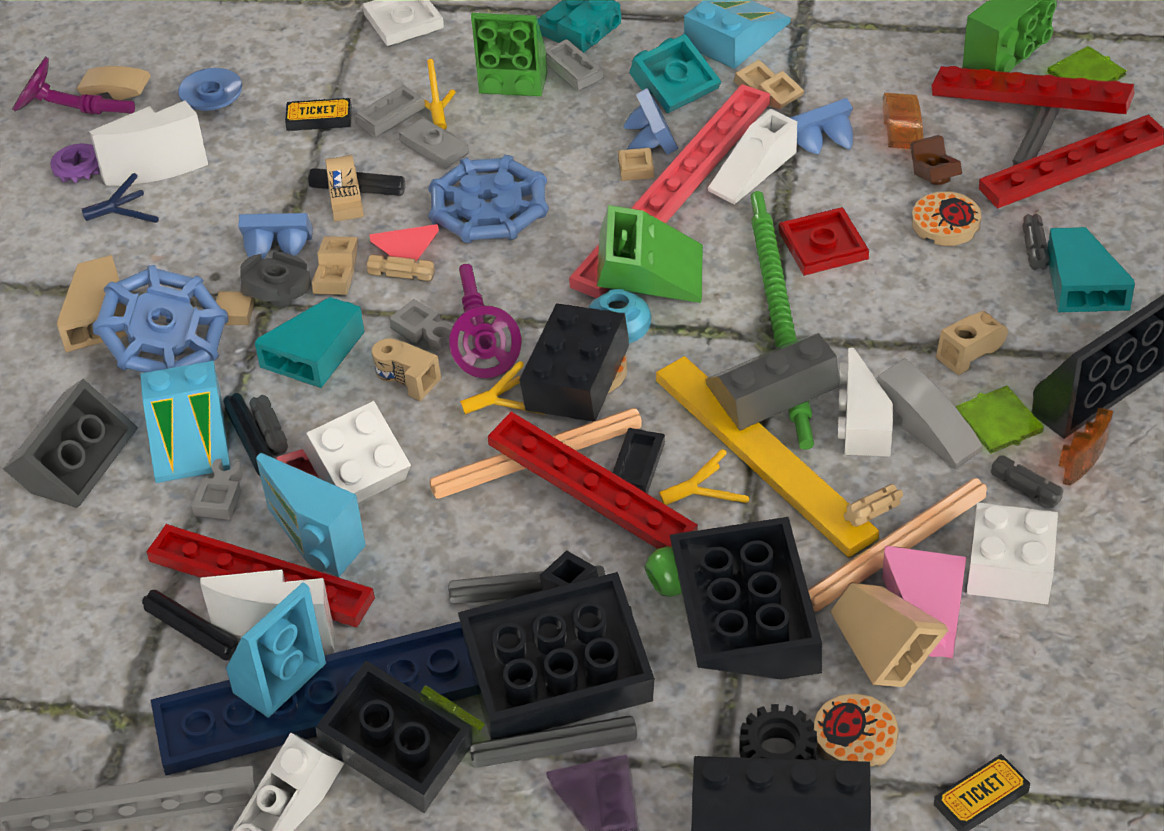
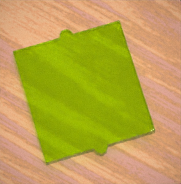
(1087, 64)
(1000, 419)
(453, 708)

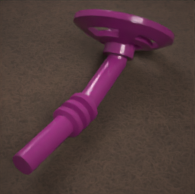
(90, 104)
(483, 338)

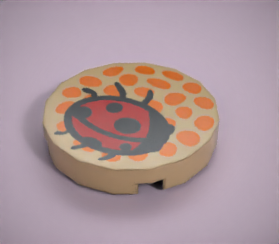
(946, 218)
(856, 729)

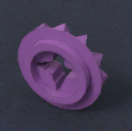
(65, 161)

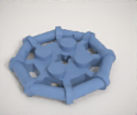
(491, 218)
(156, 339)

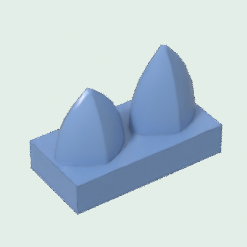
(831, 119)
(654, 126)
(261, 230)

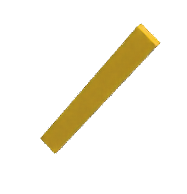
(768, 459)

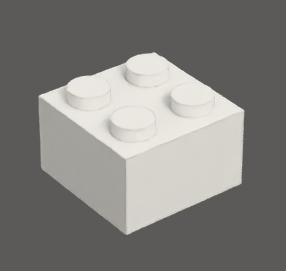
(357, 452)
(1012, 553)

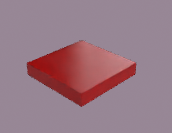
(823, 241)

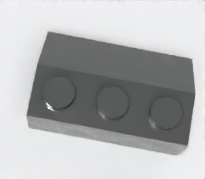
(776, 380)
(71, 446)

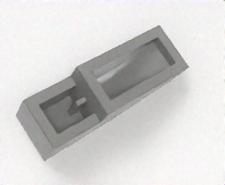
(929, 414)

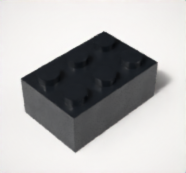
(574, 362)
(394, 736)

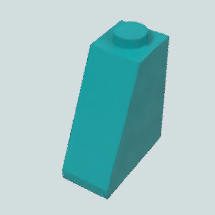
(1086, 274)
(312, 342)

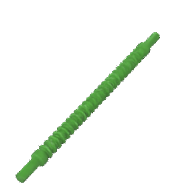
(778, 303)

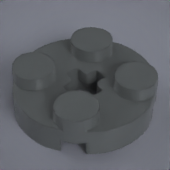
(274, 278)

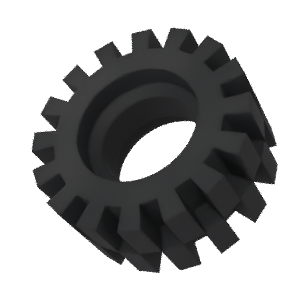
(778, 725)

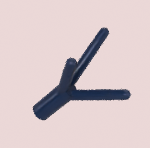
(111, 205)

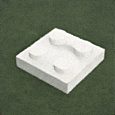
(402, 19)

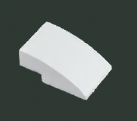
(149, 145)
(243, 599)

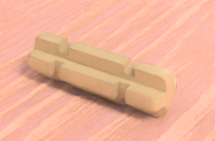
(400, 267)
(873, 505)

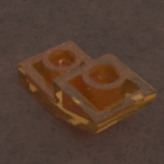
(902, 119)
(1085, 447)

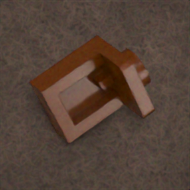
(932, 162)

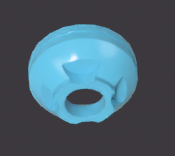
(636, 312)

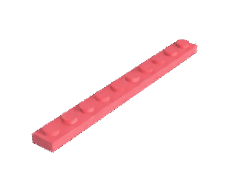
(686, 171)

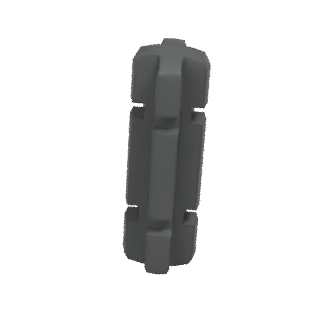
(1035, 241)
(268, 424)
(1027, 481)

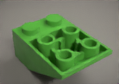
(1006, 33)
(509, 54)
(648, 256)

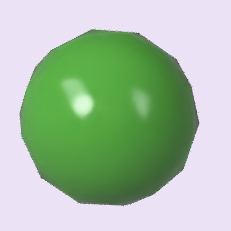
(662, 572)

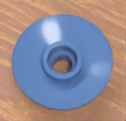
(210, 88)

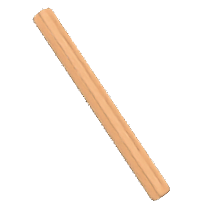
(501, 465)
(904, 537)

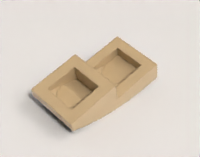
(117, 80)
(780, 86)
(335, 265)

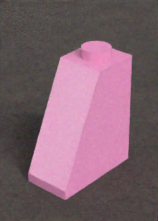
(929, 583)

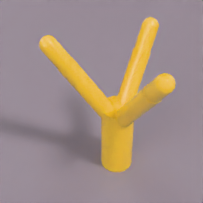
(436, 106)
(491, 396)
(691, 487)

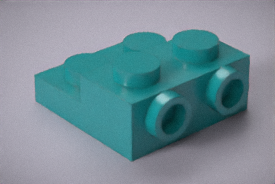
(580, 21)
(674, 73)

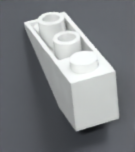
(756, 156)
(867, 409)
(290, 787)

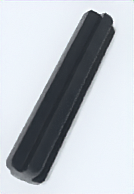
(367, 182)
(246, 428)
(190, 624)

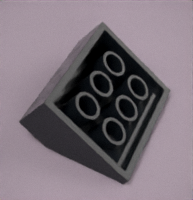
(1103, 372)
(748, 600)
(556, 657)
(780, 794)

